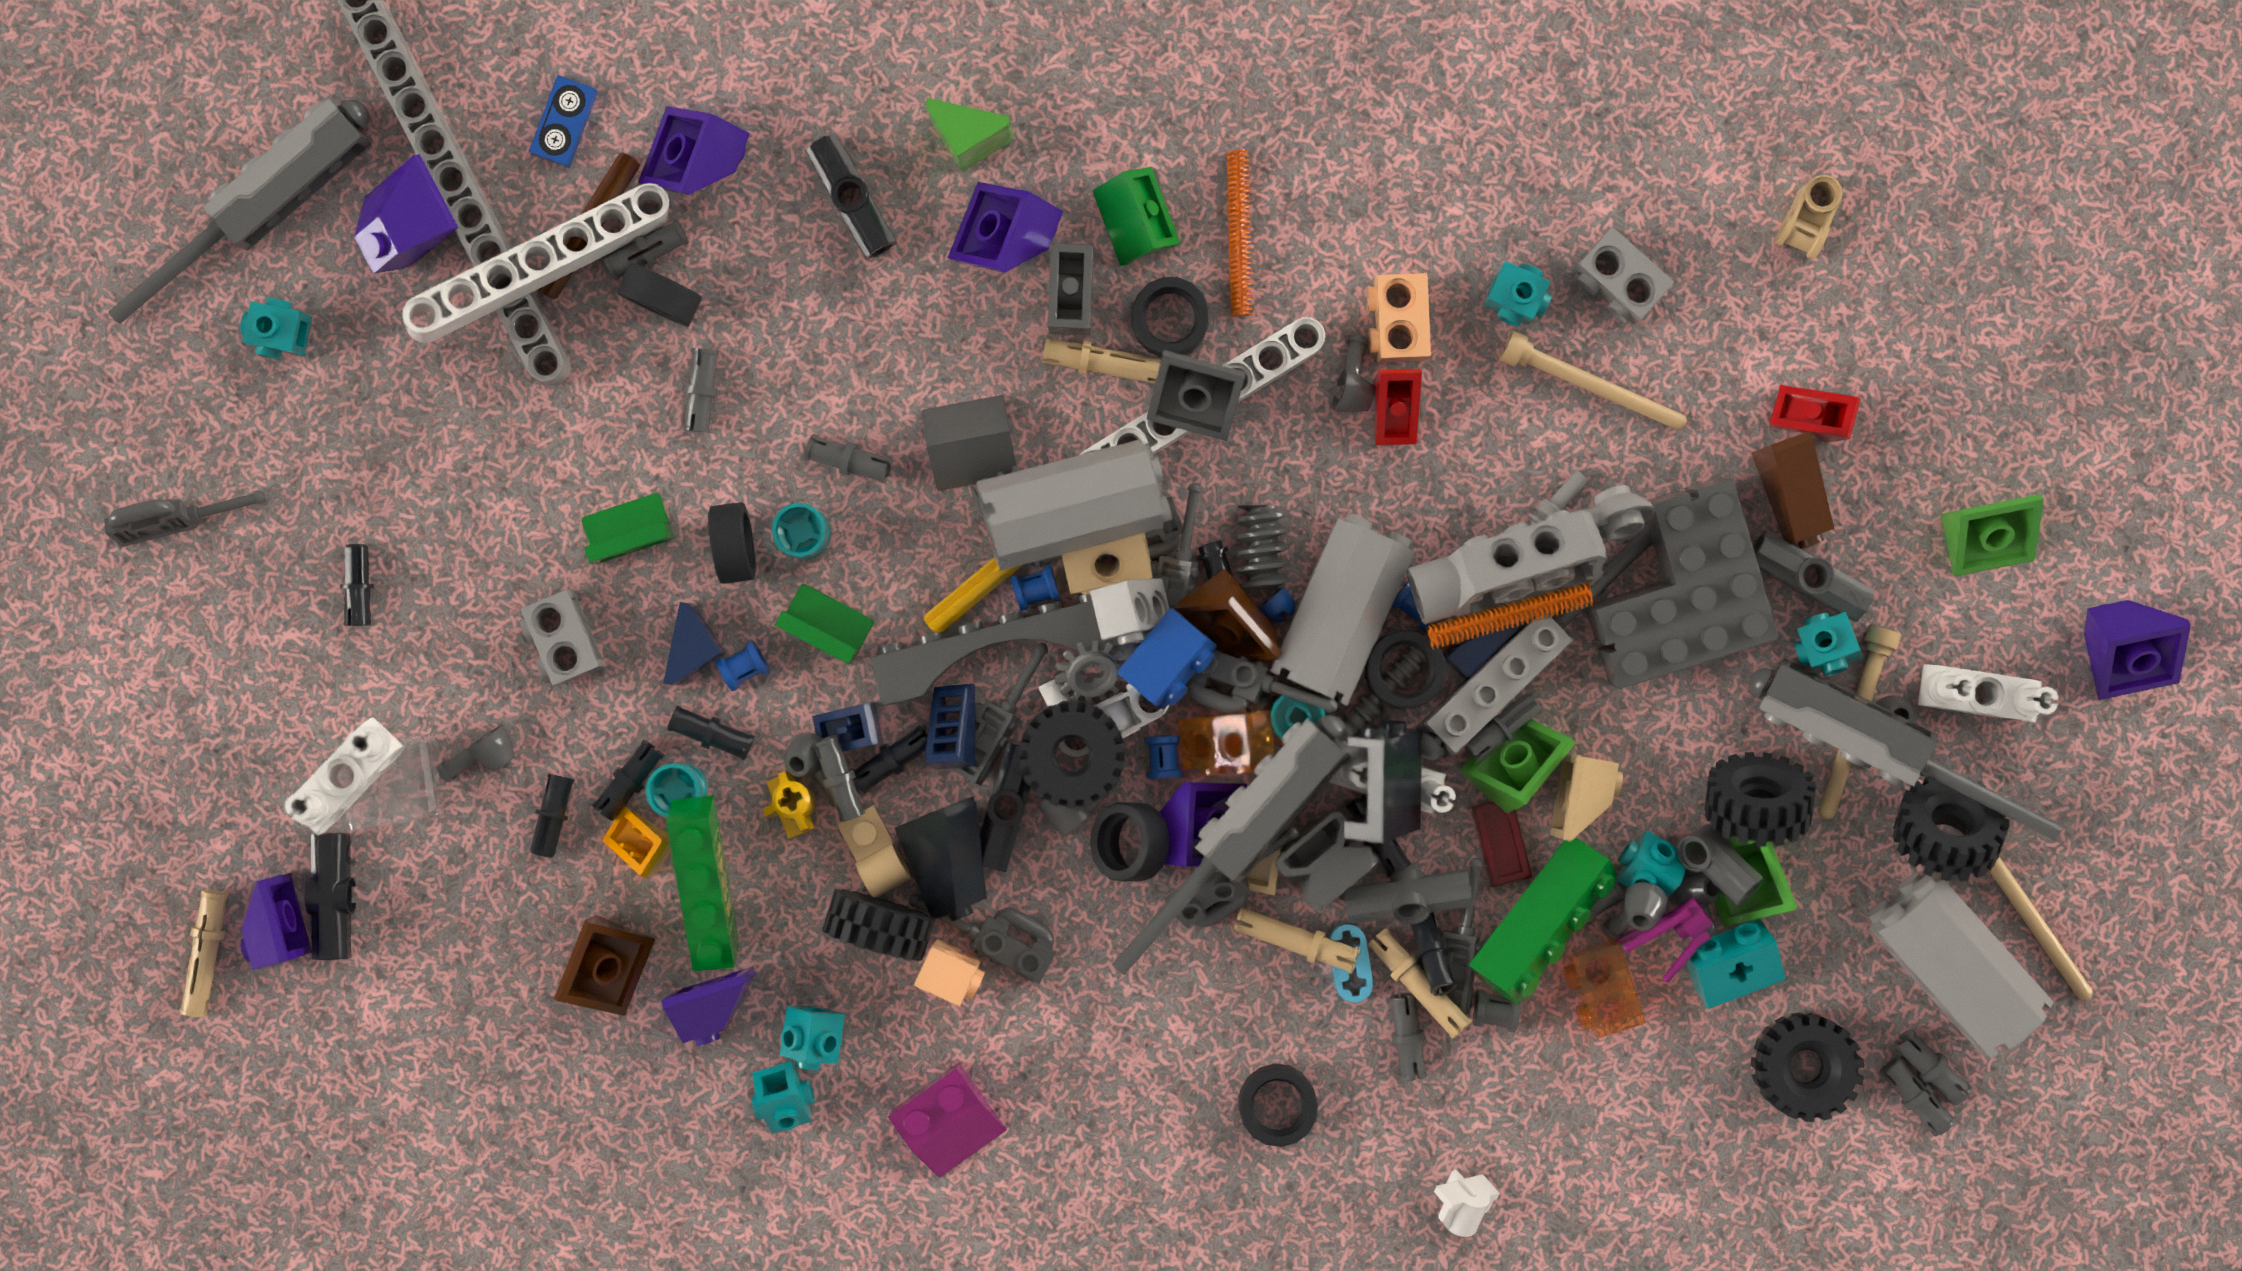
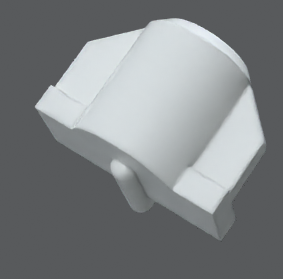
(1465, 1202)

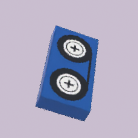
(563, 121)

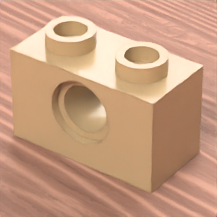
(1087, 573)

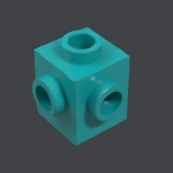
(1504, 298)
(275, 328)
(1835, 657)
(1651, 862)
(812, 1036)
(782, 1097)

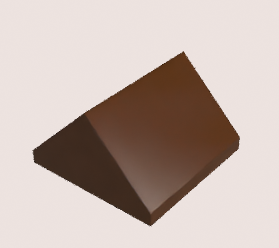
(1231, 619)
(604, 966)

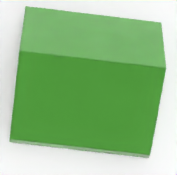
(968, 131)
(1993, 534)
(1518, 767)
(1769, 898)

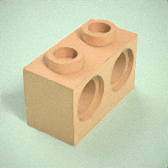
(1411, 319)
(950, 973)

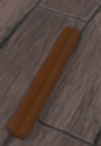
(611, 186)

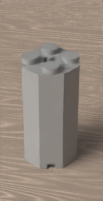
(1073, 504)
(1343, 608)
(1959, 964)

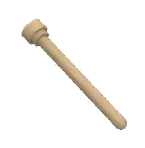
(1521, 352)
(1880, 644)
(2041, 930)

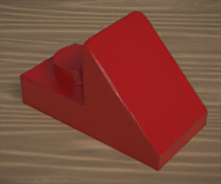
(1397, 406)
(1823, 413)

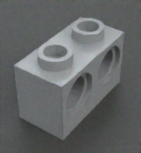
(1629, 267)
(1129, 609)
(572, 633)

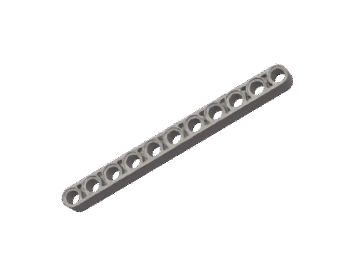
(444, 164)

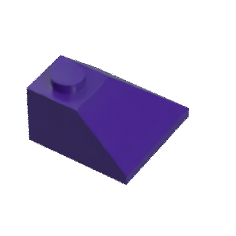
(693, 151)
(403, 218)
(1004, 228)
(2134, 647)
(1188, 813)
(274, 924)
(707, 1007)

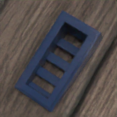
(1473, 653)
(936, 752)

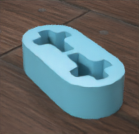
(1362, 966)

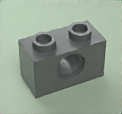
(1070, 289)

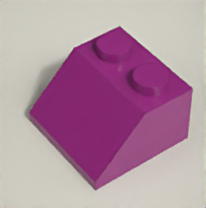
(946, 1121)

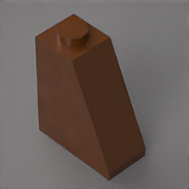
(1795, 489)

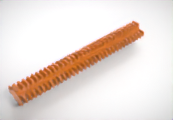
(1238, 233)
(1509, 614)

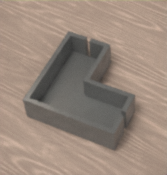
(1708, 597)

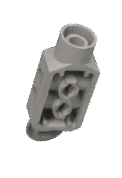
(1527, 558)

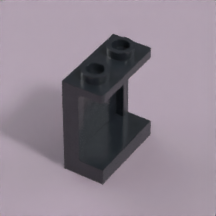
(1392, 782)

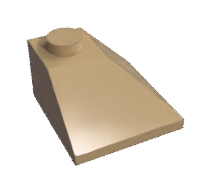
(1583, 794)

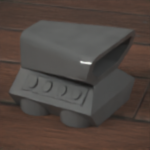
(1325, 860)

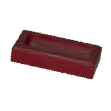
(1501, 844)

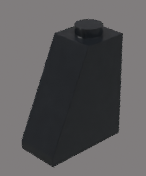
(946, 858)

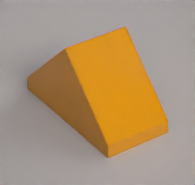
(638, 842)

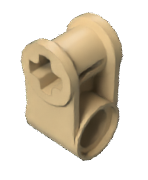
(1807, 223)

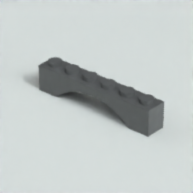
(914, 670)

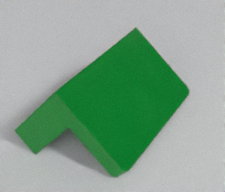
(1135, 215)
(626, 529)
(825, 623)

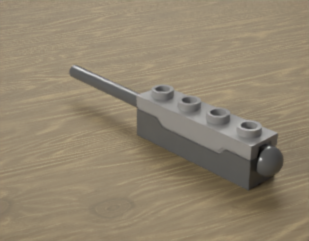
(268, 189)
(1510, 668)
(1871, 736)
(1255, 818)

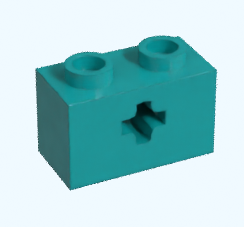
(1735, 964)

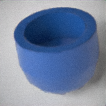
(1280, 601)

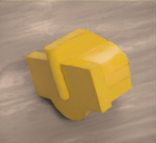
(792, 803)

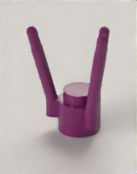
(1687, 920)

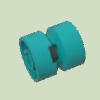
(801, 531)
(1288, 711)
(674, 782)

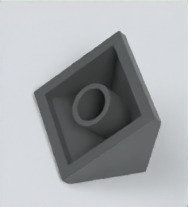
(1195, 395)
(968, 441)

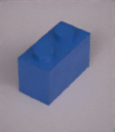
(1168, 659)

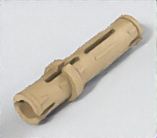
(1100, 360)
(1312, 945)
(204, 952)
(1414, 978)

